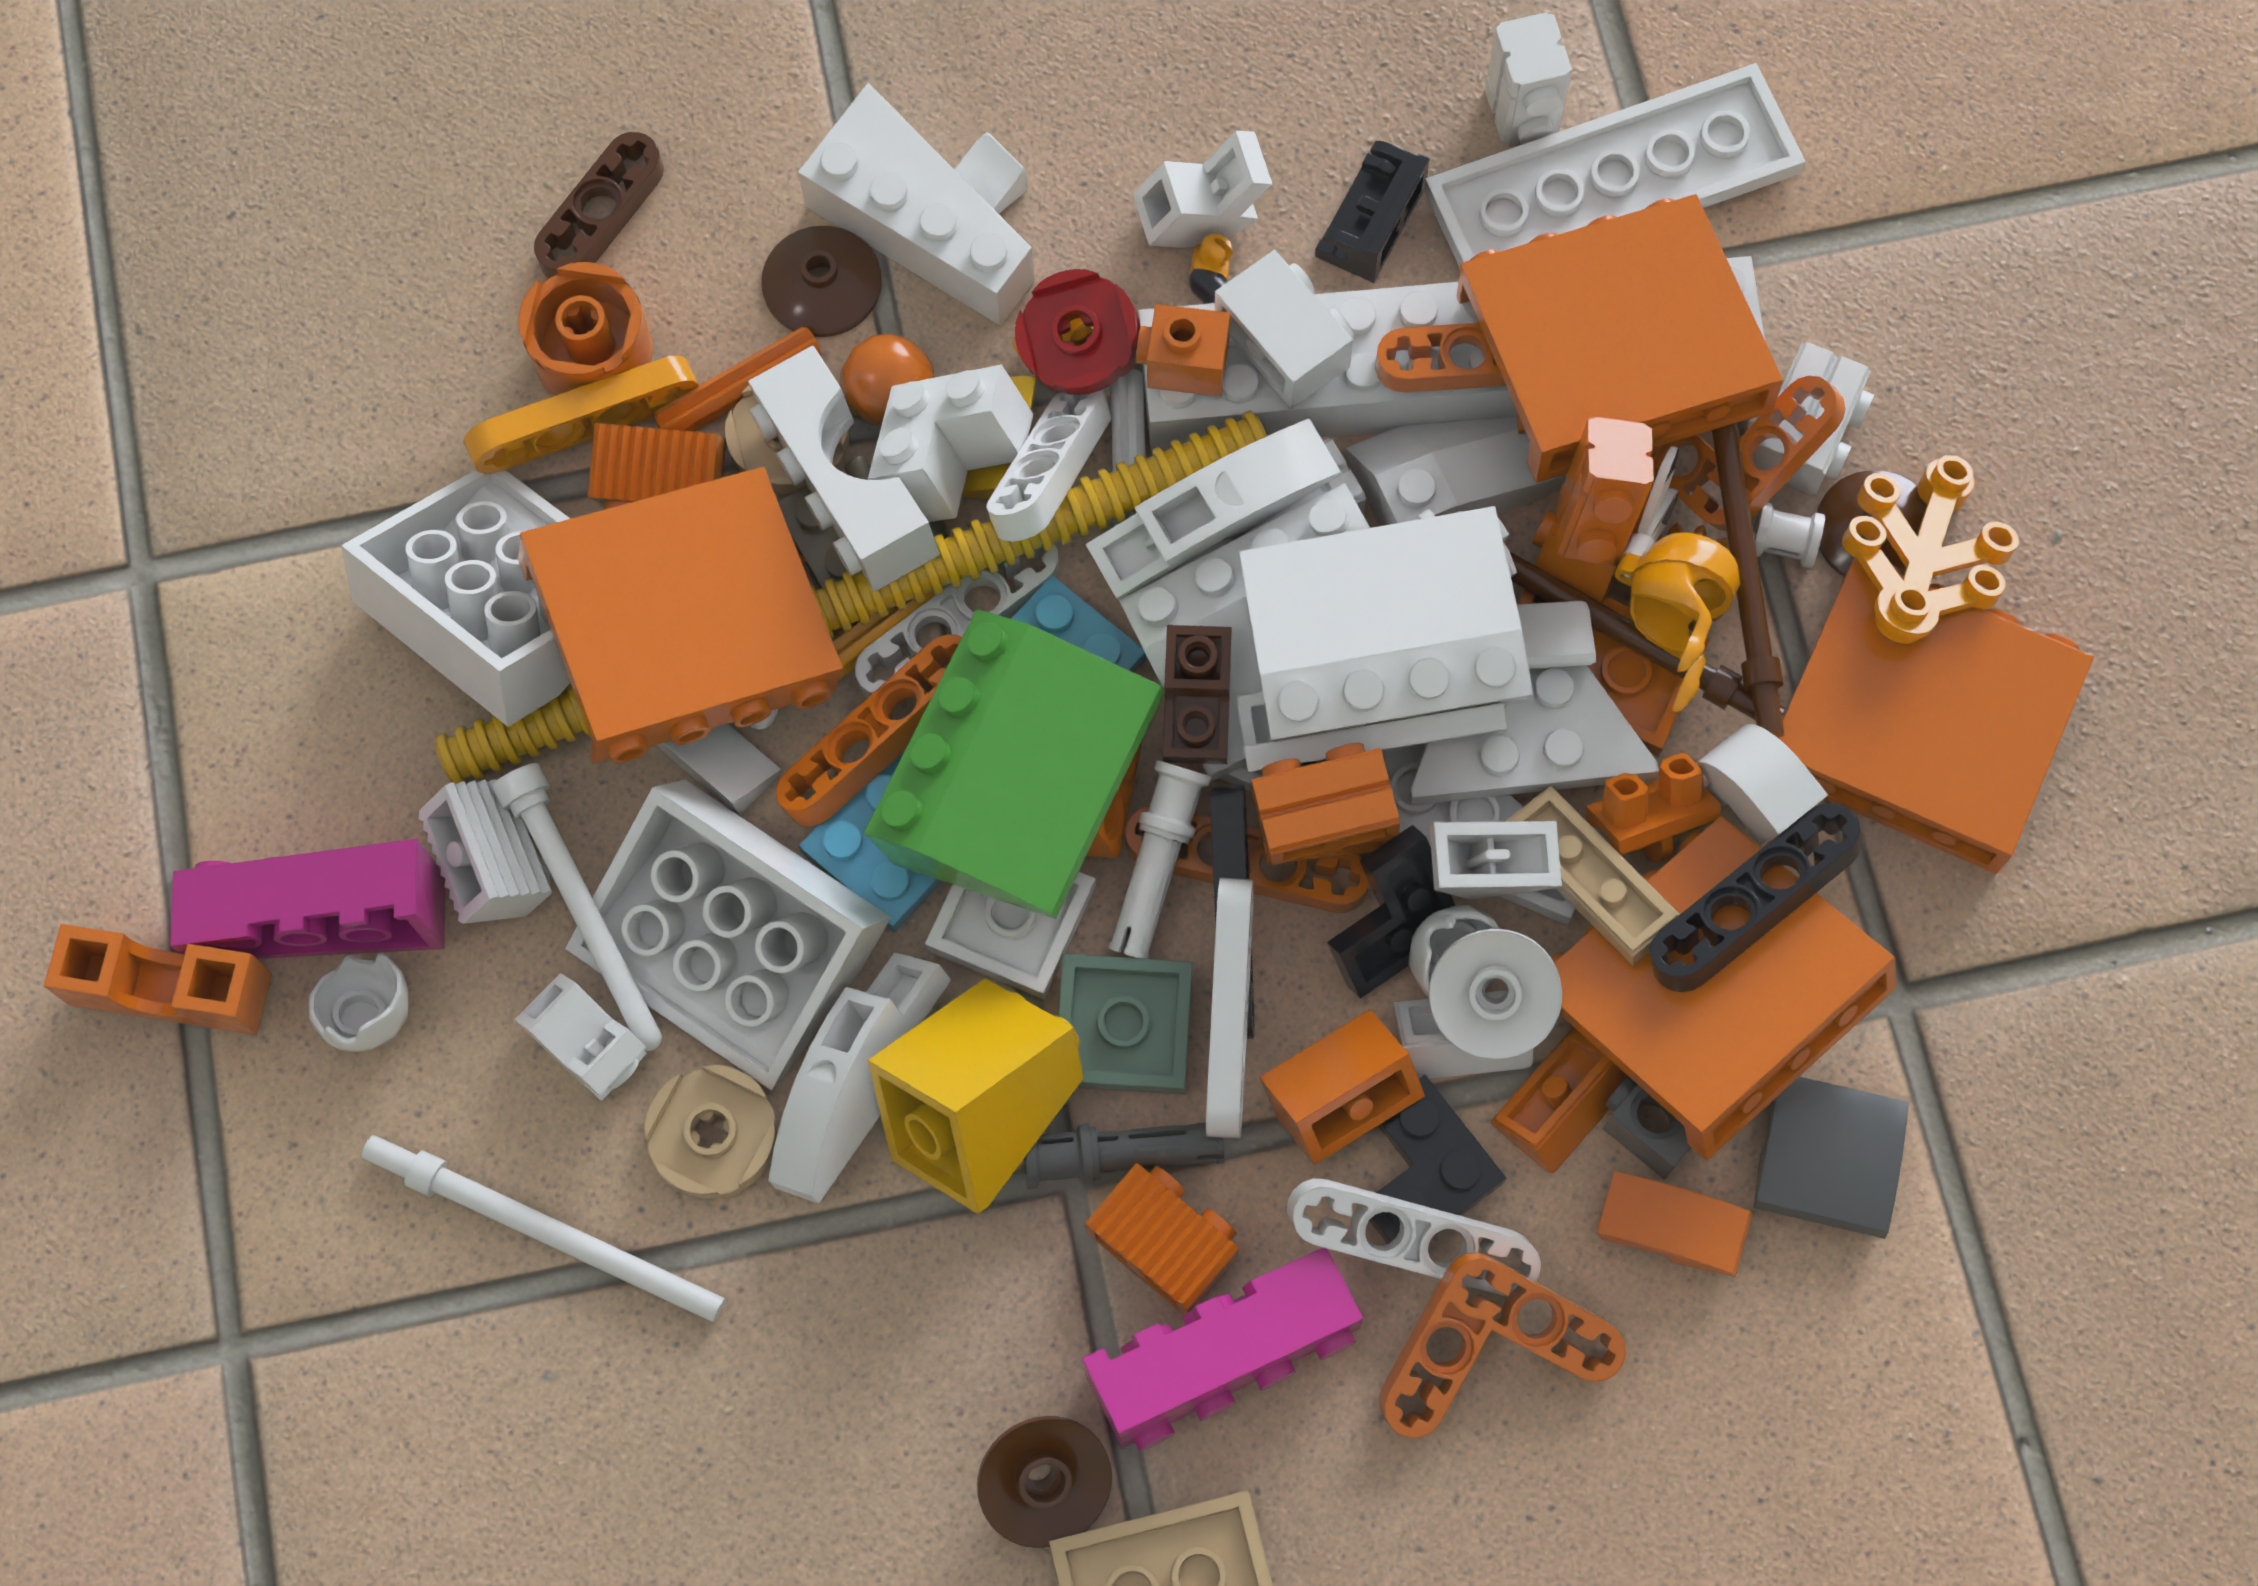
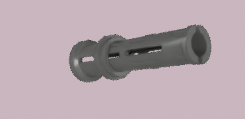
(1089, 1152)

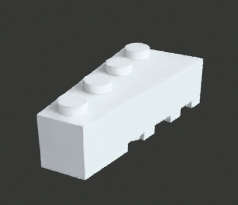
(915, 209)

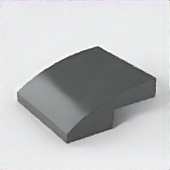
(1832, 1156)

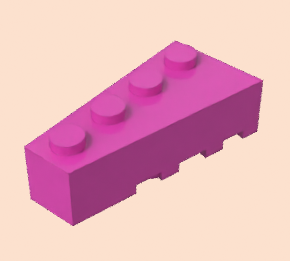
(313, 903)
(1224, 1350)

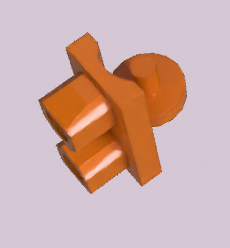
(1655, 812)

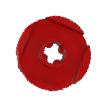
(1047, 316)

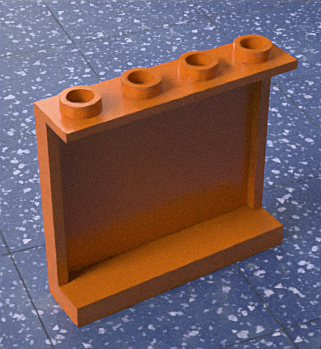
(1621, 326)
(681, 614)
(1936, 730)
(1750, 1028)

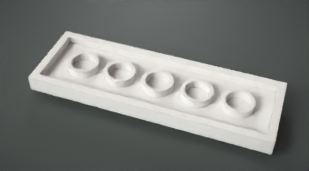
(1696, 140)

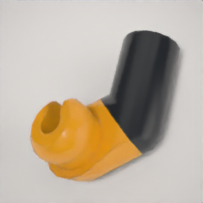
(1210, 266)

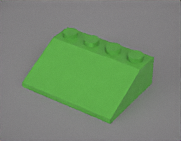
(1013, 764)

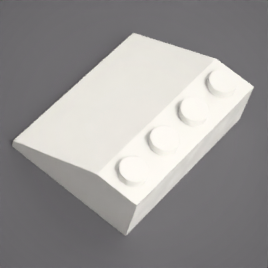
(455, 592)
(1215, 595)
(1385, 624)
(730, 930)

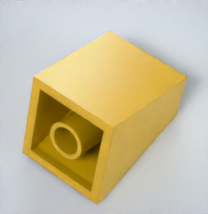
(974, 1090)

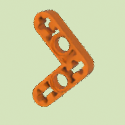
(1761, 484)
(1474, 1323)

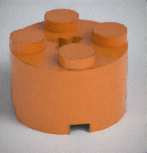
(583, 327)

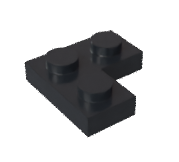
(1404, 888)
(1444, 1160)

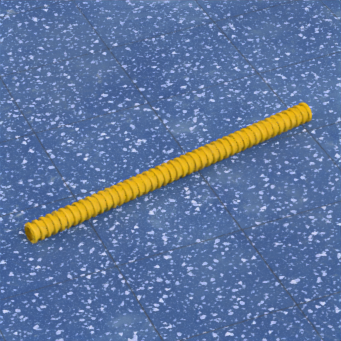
(853, 599)

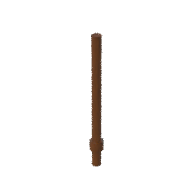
(1761, 670)
(1720, 685)

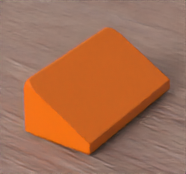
(1560, 1101)

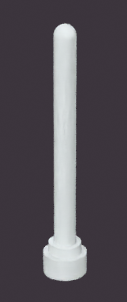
(527, 798)

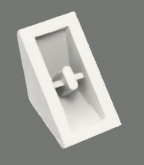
(1494, 857)

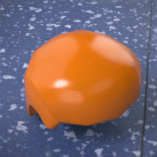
(878, 366)

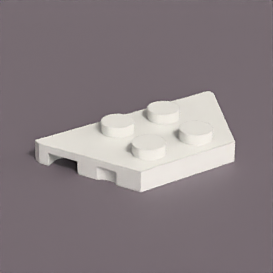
(1556, 738)

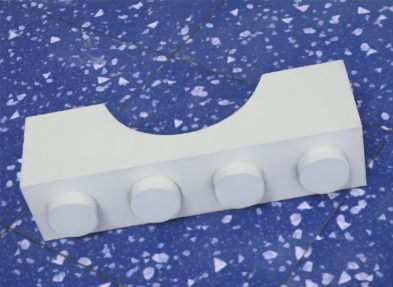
(875, 519)

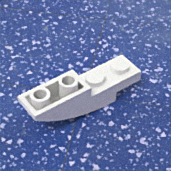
(1213, 505)
(834, 1092)

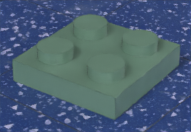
(1129, 1020)

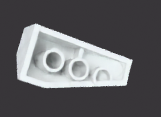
(1447, 469)

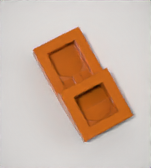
(1674, 1223)

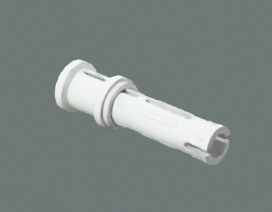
(1165, 828)

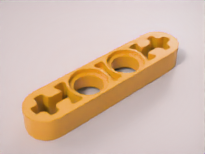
(571, 416)

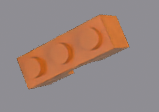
(127, 978)

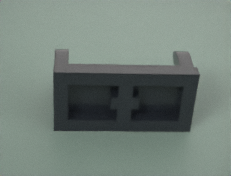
(1374, 210)

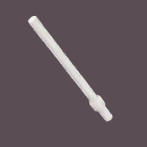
(430, 1176)

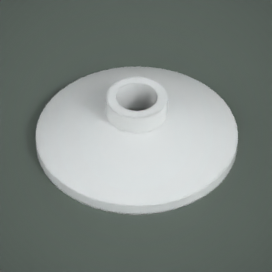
(1500, 1025)

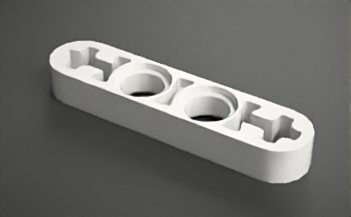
(1048, 464)
(953, 613)
(1230, 1008)
(1417, 1228)

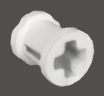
(1788, 534)

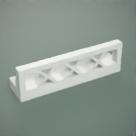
(1381, 735)

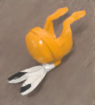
(1676, 582)

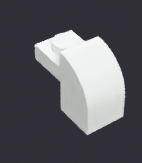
(1192, 200)
(1760, 781)
(582, 1036)

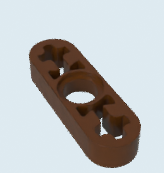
(601, 180)

